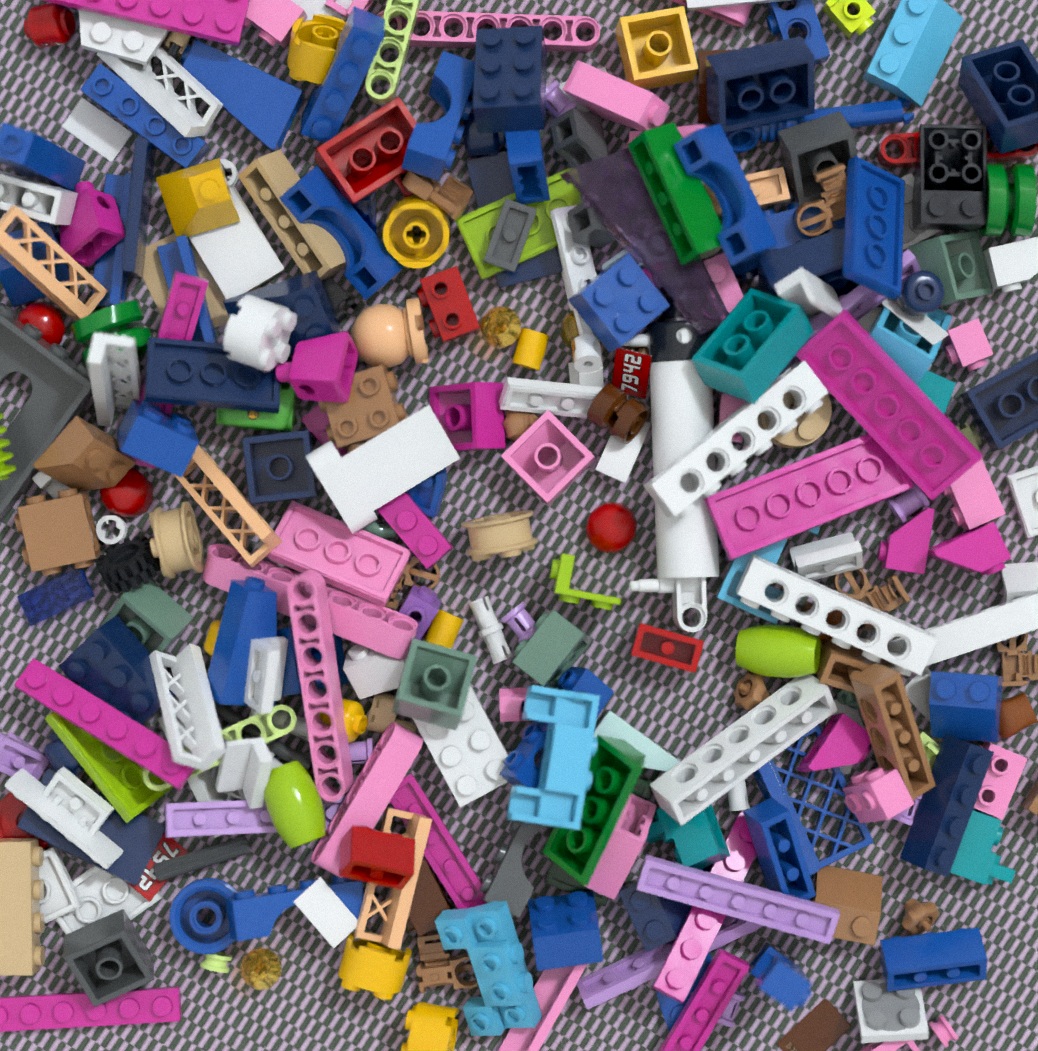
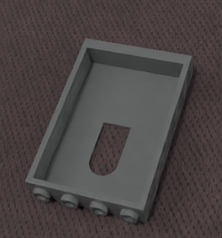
(56, 398)

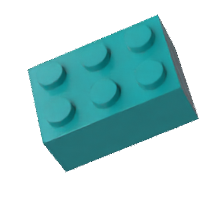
(752, 345)

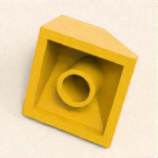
(198, 198)

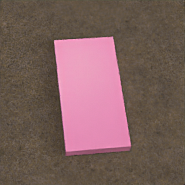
(349, 561)

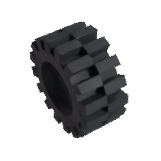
(128, 564)

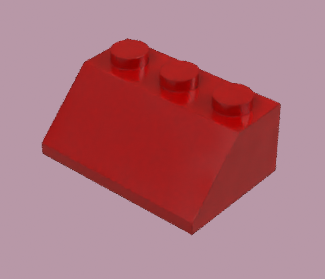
(368, 151)

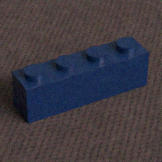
(947, 806)

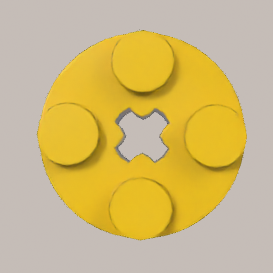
(313, 47)
(400, 240)
(373, 967)
(431, 1028)

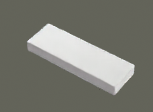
(540, 396)

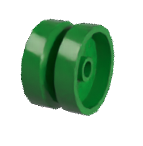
(1010, 200)
(113, 321)

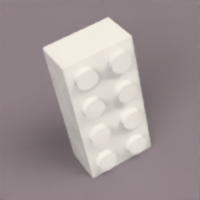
(470, 754)

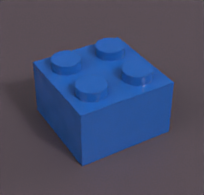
(619, 302)
(157, 437)
(565, 930)

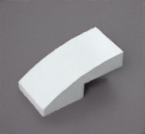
(620, 457)

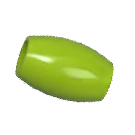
(778, 651)
(294, 805)

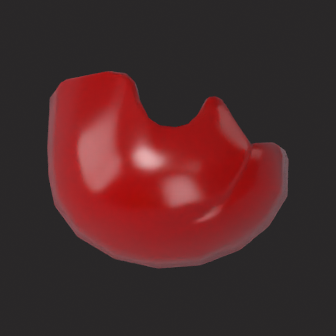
(46, 319)
(130, 496)
(611, 527)

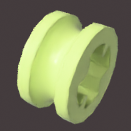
(216, 962)

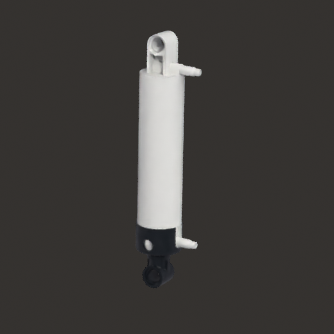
(679, 418)

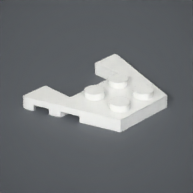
(119, 37)

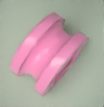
(943, 1031)

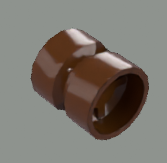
(621, 415)

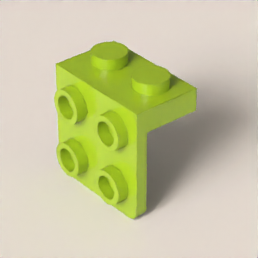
(561, 571)

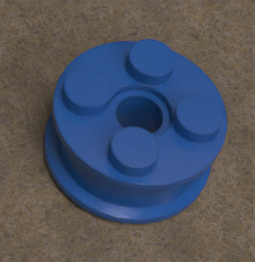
(185, 917)

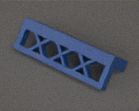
(180, 257)
(109, 266)

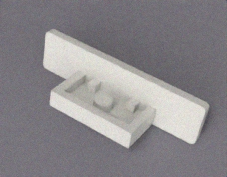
(575, 261)
(70, 809)

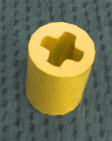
(530, 349)
(444, 629)

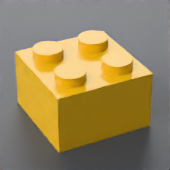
(656, 48)

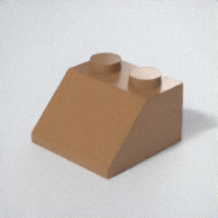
(85, 458)
(857, 898)

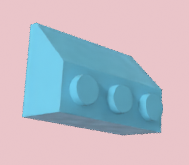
(913, 48)

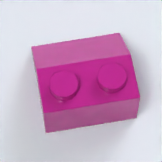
(470, 414)
(974, 550)

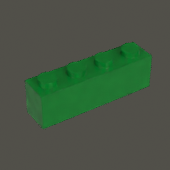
(678, 198)

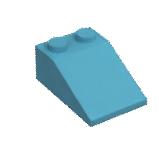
(904, 344)

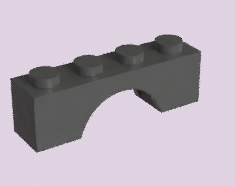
(581, 139)
(509, 879)

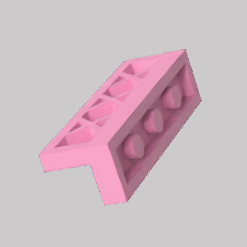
(552, 993)

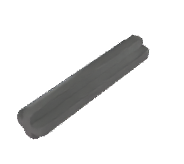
(201, 858)

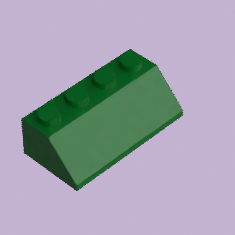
(614, 775)

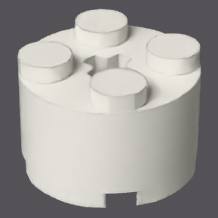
(259, 333)

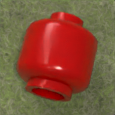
(49, 25)

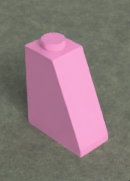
(615, 98)
(623, 847)

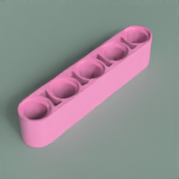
(369, 792)

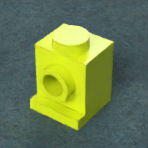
(850, 23)

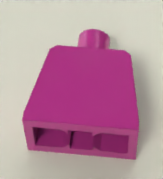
(93, 227)
(321, 368)

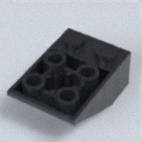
(950, 178)

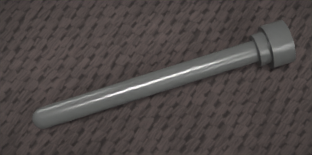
(254, 732)

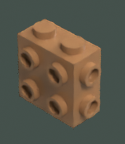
(369, 409)
(58, 531)

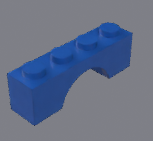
(350, 64)
(431, 142)
(712, 160)
(320, 203)
(255, 914)
(780, 977)

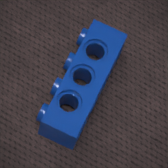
(802, 17)
(138, 115)
(519, 764)

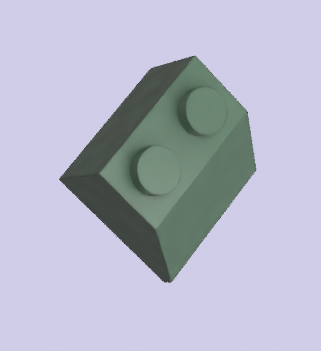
(957, 263)
(151, 616)
(551, 649)
(434, 684)

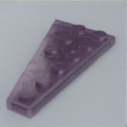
(629, 214)

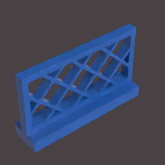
(771, 788)

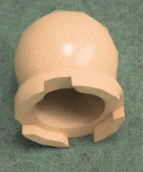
(390, 335)

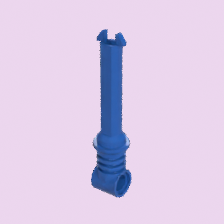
(856, 116)

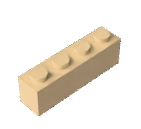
(307, 243)
(20, 907)

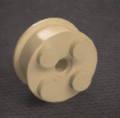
(809, 426)
(500, 534)
(176, 540)

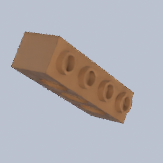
(892, 726)

